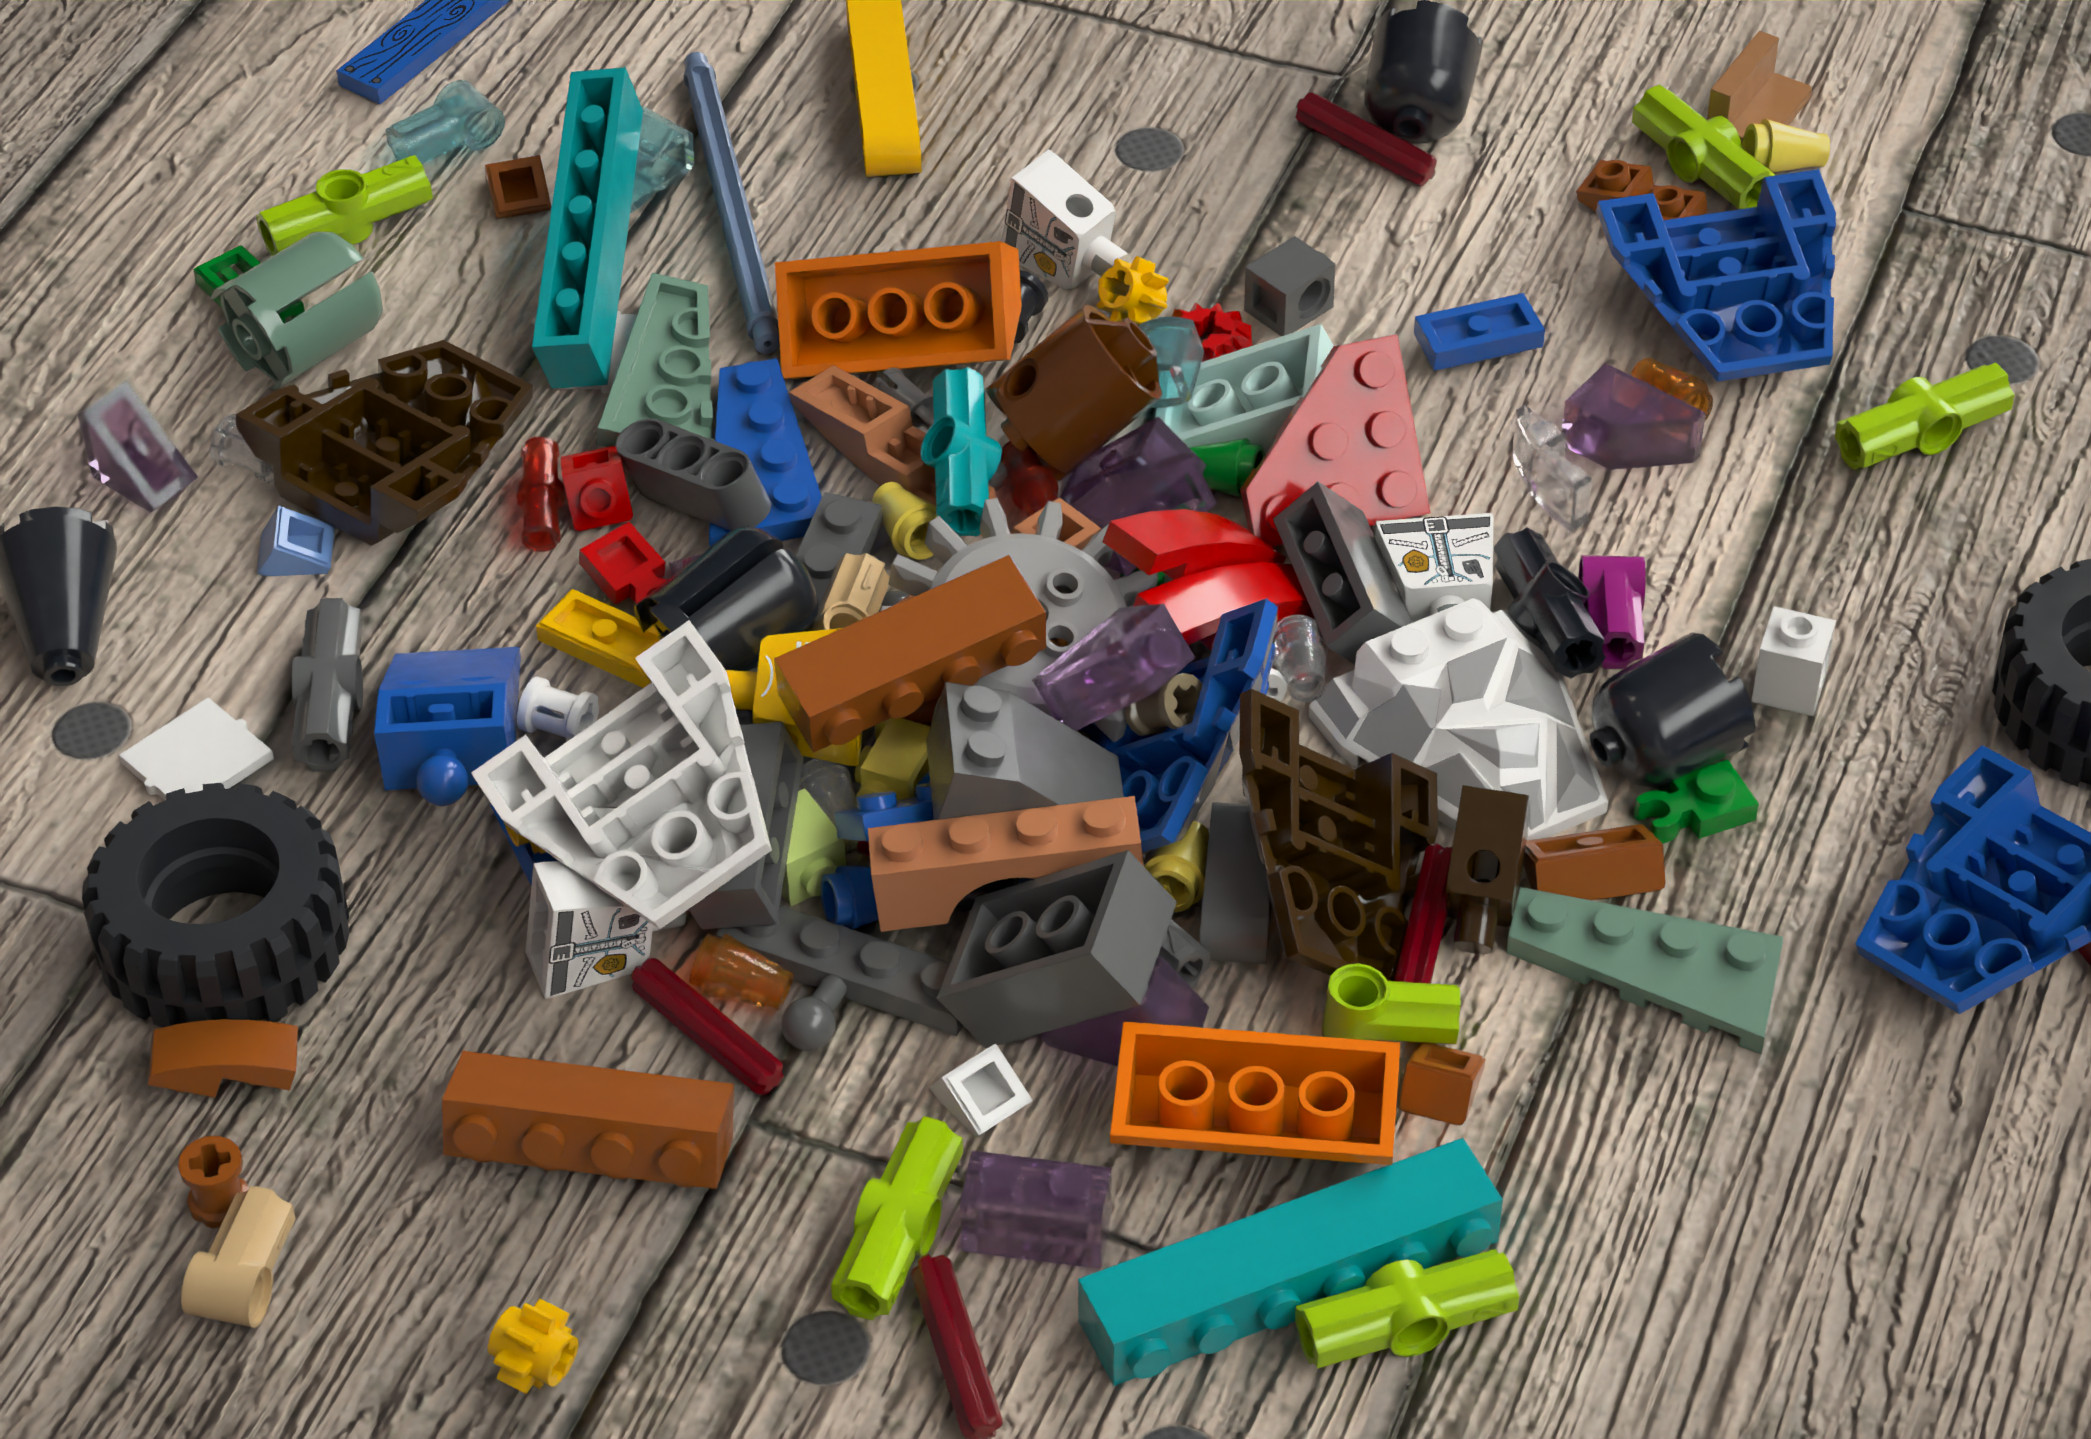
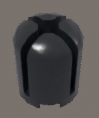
(735, 597)

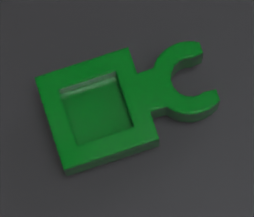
(1704, 800)

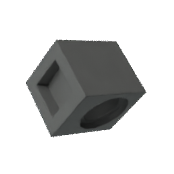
(1289, 286)

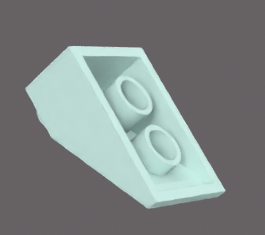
(1249, 390)

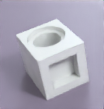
(1793, 661)

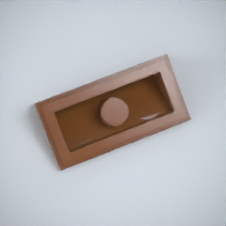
(1597, 863)

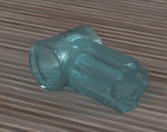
(456, 118)

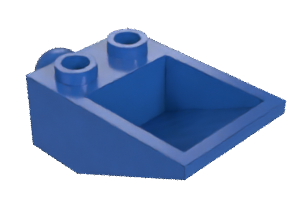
(445, 718)

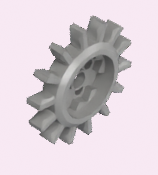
(1064, 579)

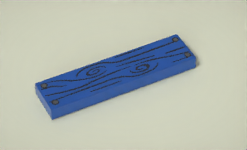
(412, 46)

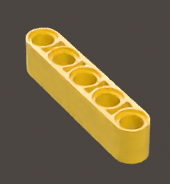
(883, 87)

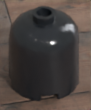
(1421, 71)
(1670, 714)

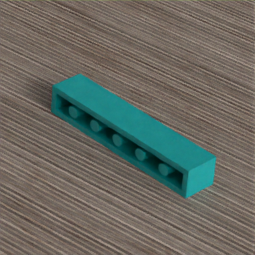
(588, 229)
(1263, 1266)

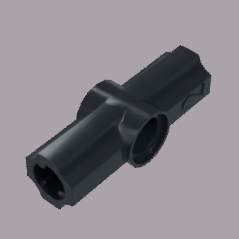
(1549, 603)

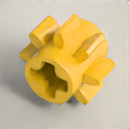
(1132, 291)
(532, 1346)

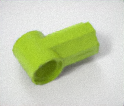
(1371, 1008)

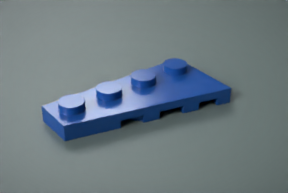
(761, 422)

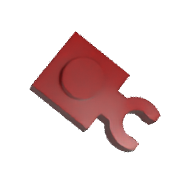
(623, 564)

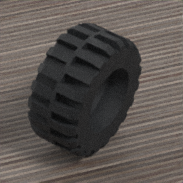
(2042, 676)
(204, 848)

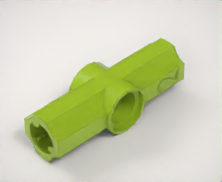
(1701, 147)
(347, 204)
(1924, 416)
(897, 1218)
(1406, 1308)

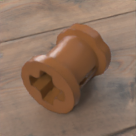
(212, 1172)

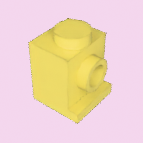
(895, 760)

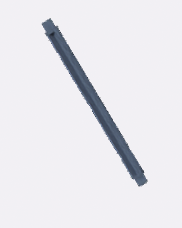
(732, 203)

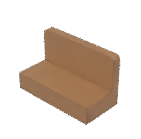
(1753, 91)

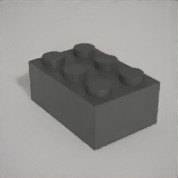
(1057, 950)

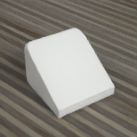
(982, 1091)

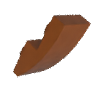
(1620, 179)
(201, 1053)

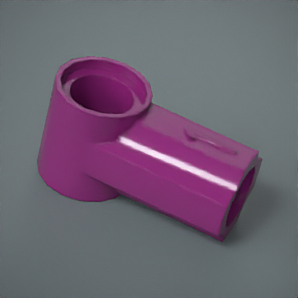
(1616, 604)

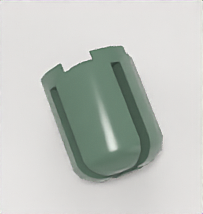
(291, 348)

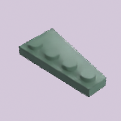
(664, 363)
(1684, 964)

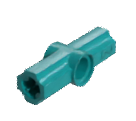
(960, 449)

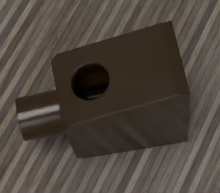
(1488, 849)

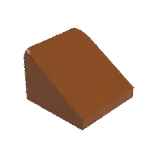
(517, 187)
(1441, 1083)

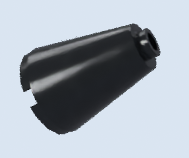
(58, 588)

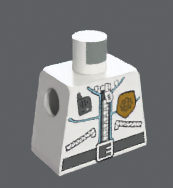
(1059, 223)
(1439, 560)
(581, 932)

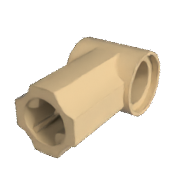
(853, 592)
(236, 1274)

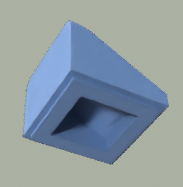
(295, 545)

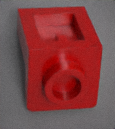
(596, 488)

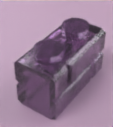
(1036, 1209)

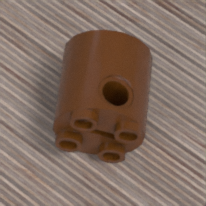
(1077, 389)

